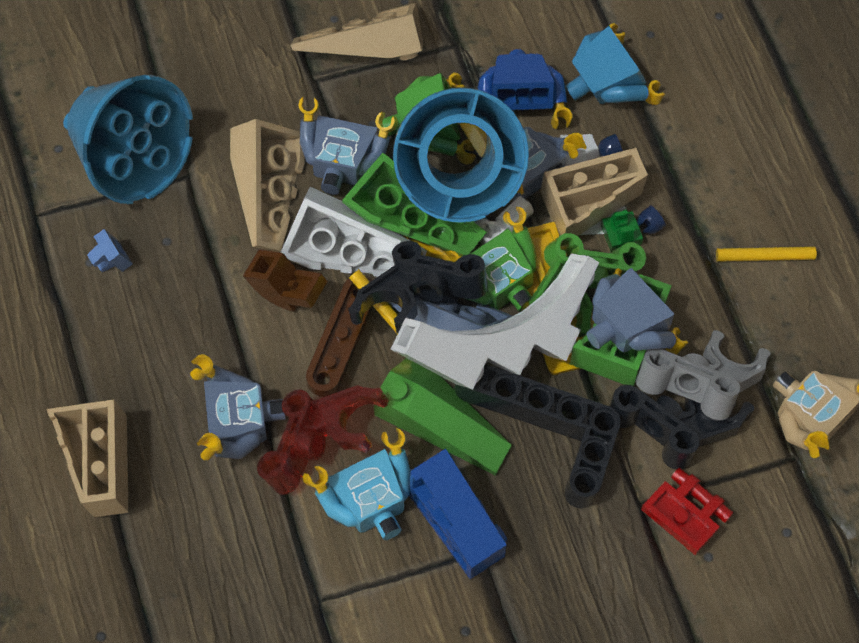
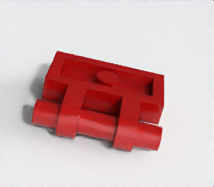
(681, 517)

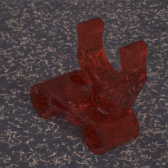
(307, 432)

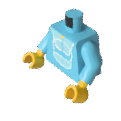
(367, 491)

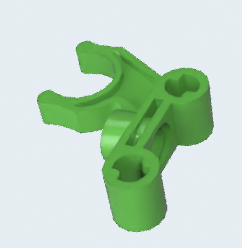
(607, 265)

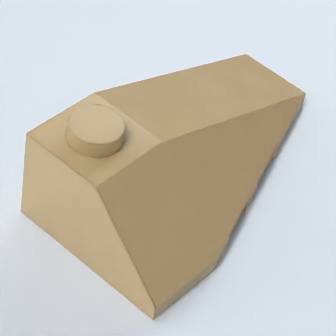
(265, 171)

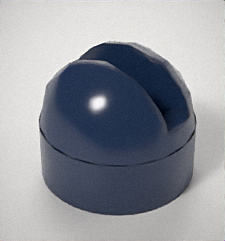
(609, 145)
(652, 220)

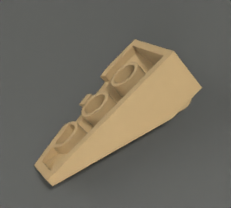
(388, 35)

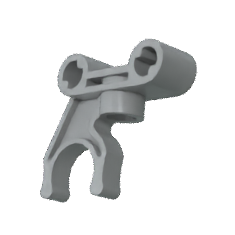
(704, 378)

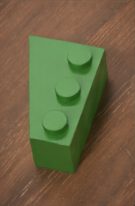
(608, 359)

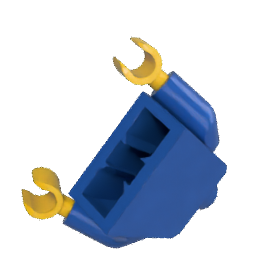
(527, 83)

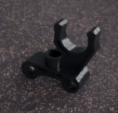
(420, 276)
(671, 426)

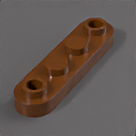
(336, 344)

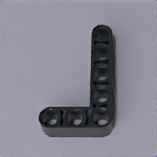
(552, 419)

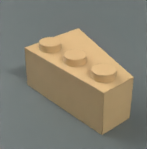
(592, 190)
(96, 454)

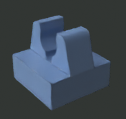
(108, 253)

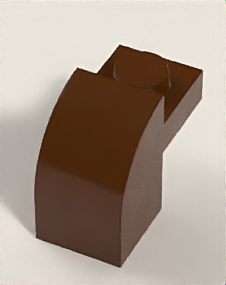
(281, 283)

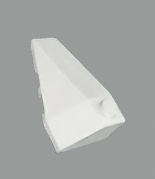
(337, 238)

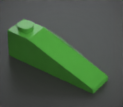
(384, 203)
(432, 411)

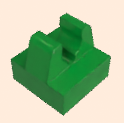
(621, 229)

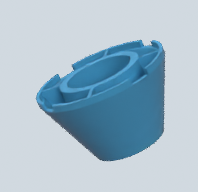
(474, 192)

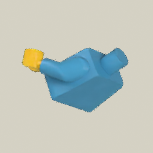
(610, 71)

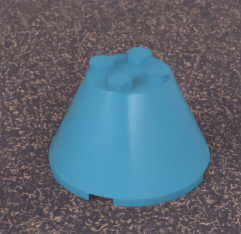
(131, 136)

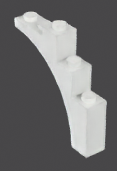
(507, 345)

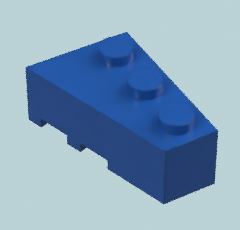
(456, 514)

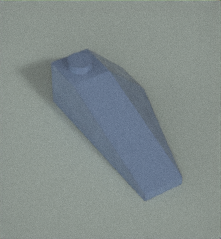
(454, 316)

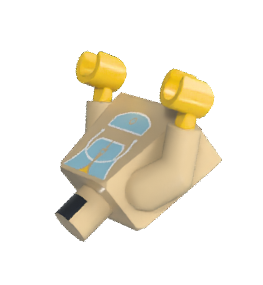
(815, 408)

